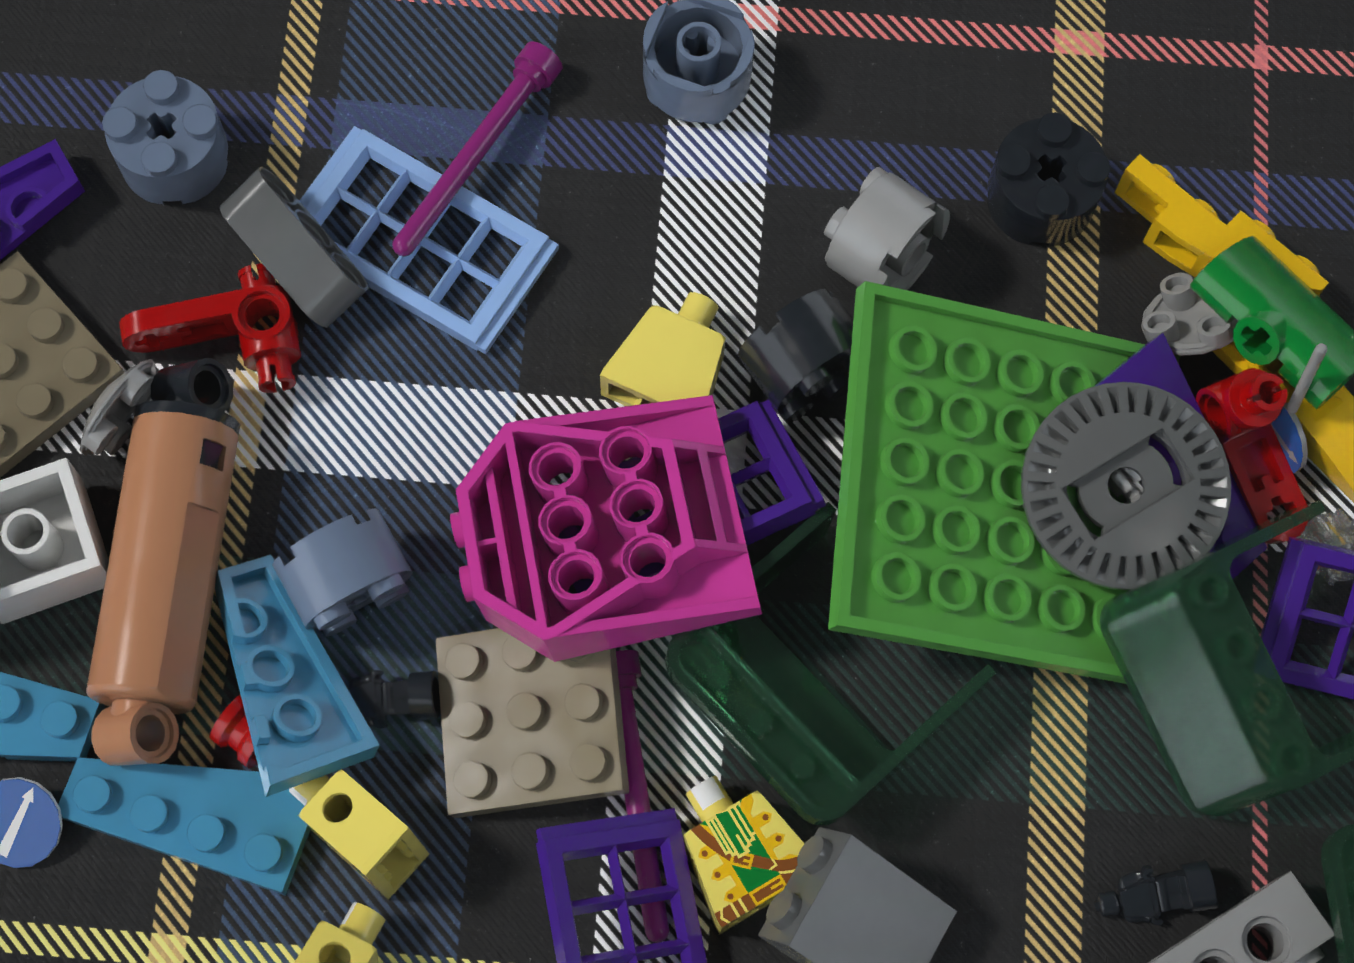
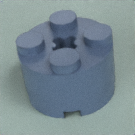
(697, 59)
(167, 139)
(343, 571)

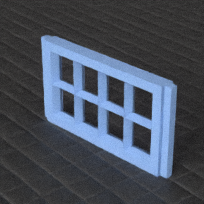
(506, 292)

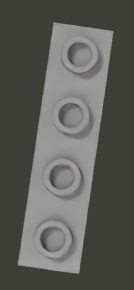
(1277, 910)

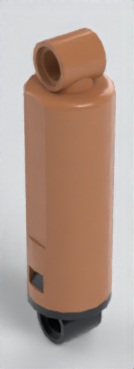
(163, 563)

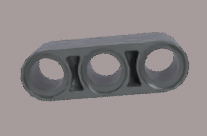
(293, 247)

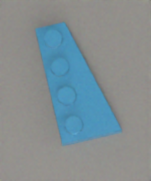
(289, 687)
(44, 721)
(192, 815)

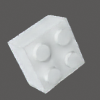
(47, 541)

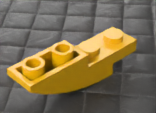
(1189, 229)
(1327, 429)

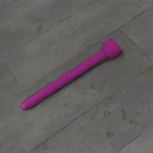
(534, 69)
(637, 799)

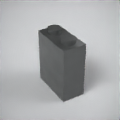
(853, 908)

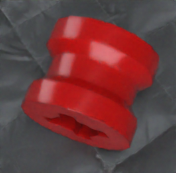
(233, 731)

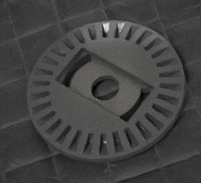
(1109, 431)

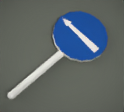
(28, 822)

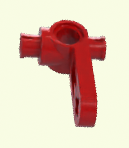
(226, 315)
(1241, 416)

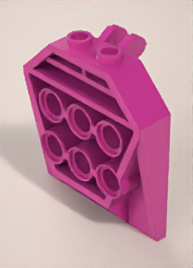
(514, 520)

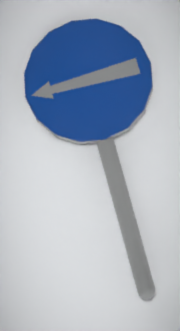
(1287, 425)

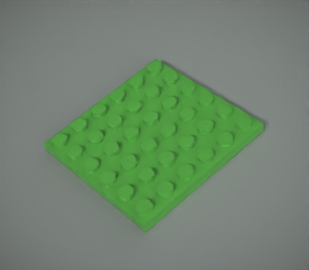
(932, 483)

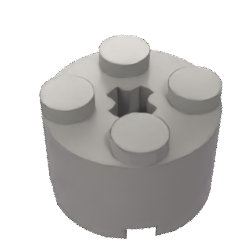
(885, 232)

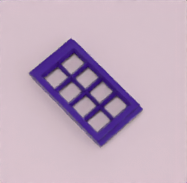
(779, 458)
(1289, 608)
(611, 837)

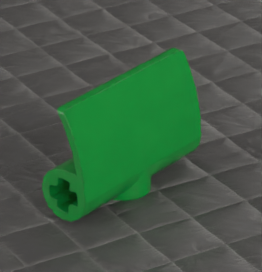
(1277, 317)

